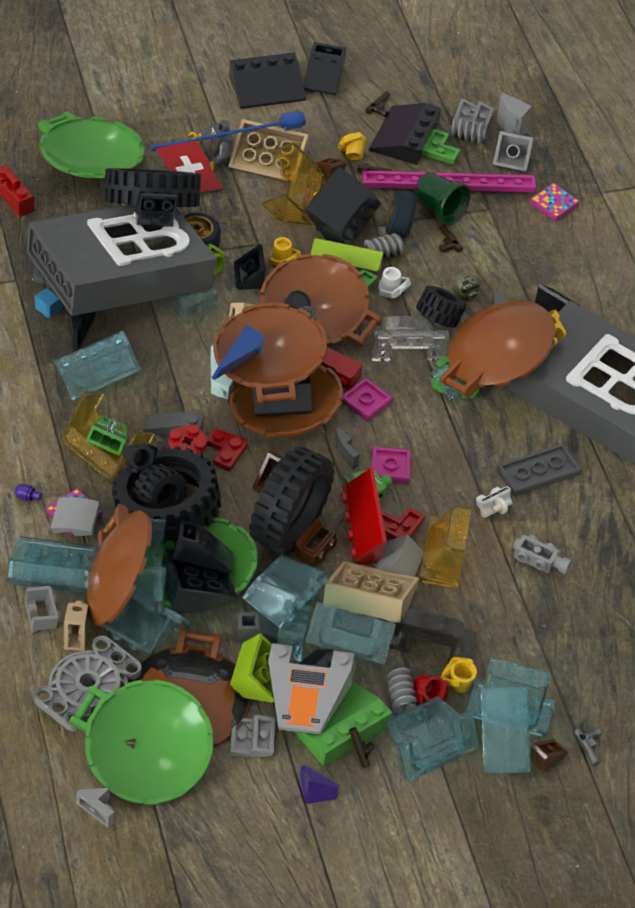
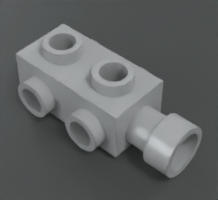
(540, 555)

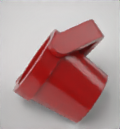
(430, 687)

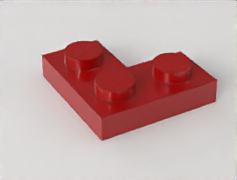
(229, 448)
(406, 525)

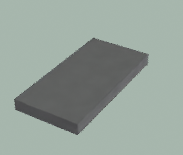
(538, 469)

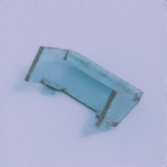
(151, 583)

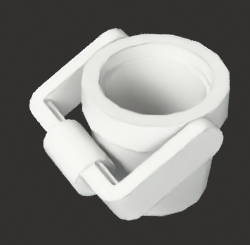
(392, 283)

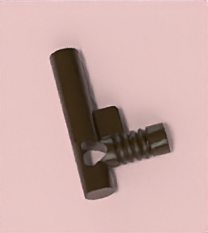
(378, 105)
(365, 167)
(450, 241)
(361, 748)

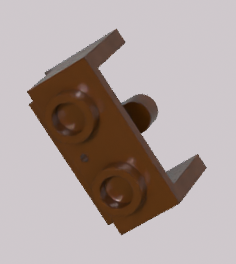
(310, 556)

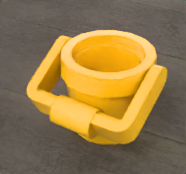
(353, 145)
(282, 251)
(461, 672)

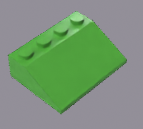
(357, 710)

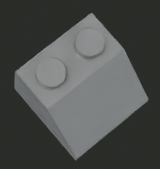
(513, 115)

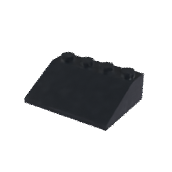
(267, 80)
(406, 131)
(342, 207)
(195, 588)

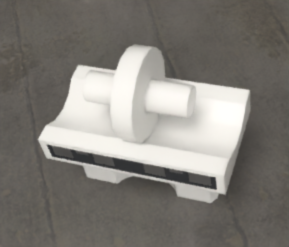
(495, 502)

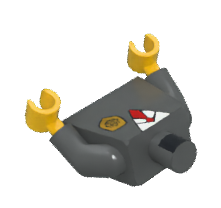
(218, 147)

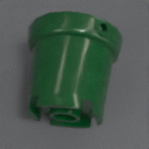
(443, 197)

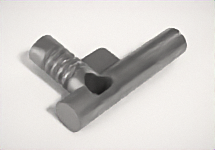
(588, 743)

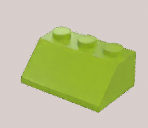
(252, 672)

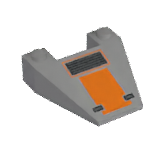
(308, 694)

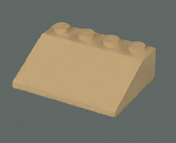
(254, 149)
(370, 591)

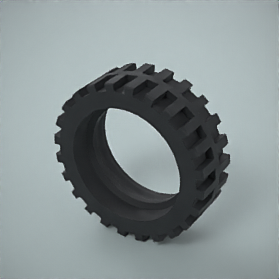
(125, 184)
(291, 499)
(196, 509)

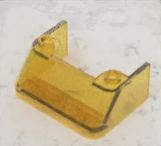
(303, 180)
(76, 432)

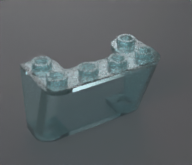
(284, 588)

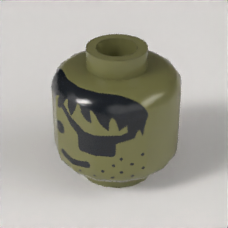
(466, 286)

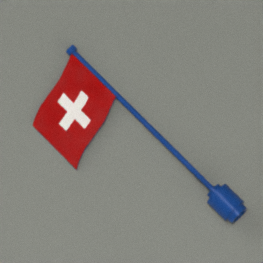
(189, 157)

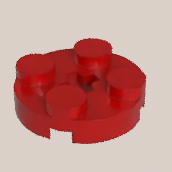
(191, 434)

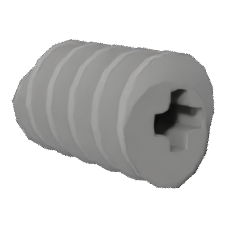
(468, 130)
(387, 244)
(401, 690)

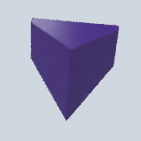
(316, 786)

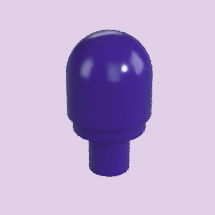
(27, 492)

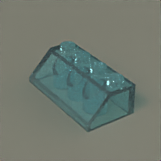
(97, 365)
(505, 730)

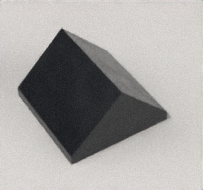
(250, 269)
(550, 298)

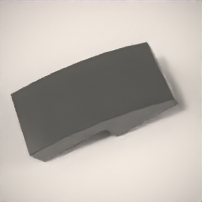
(348, 453)

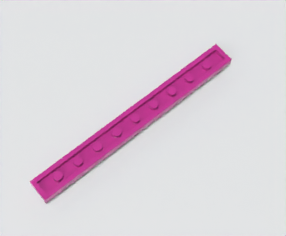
(476, 182)

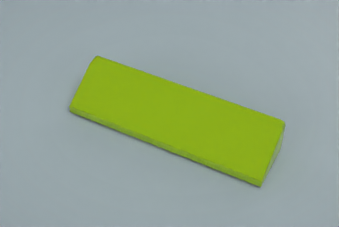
(354, 255)

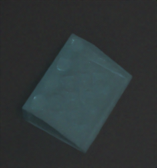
(51, 564)

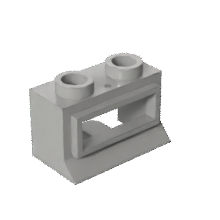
(42, 595)

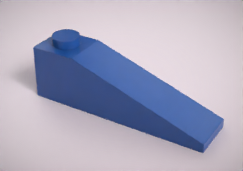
(242, 350)

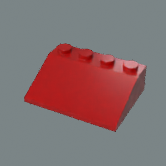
(364, 518)

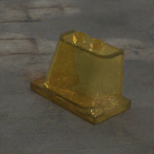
(446, 547)

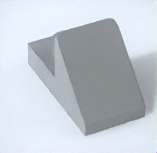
(95, 803)

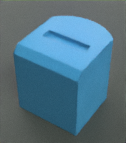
(48, 303)

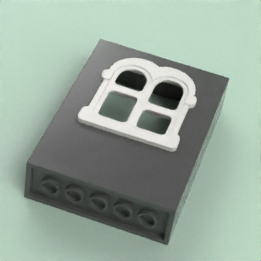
(92, 274)
(562, 392)

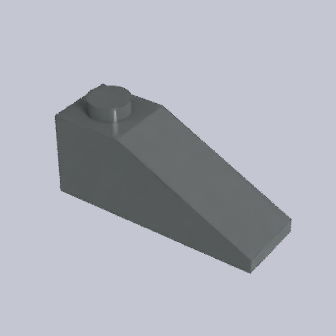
(165, 423)

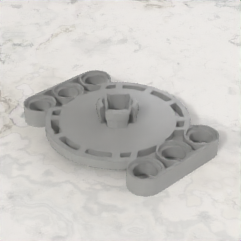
(85, 668)

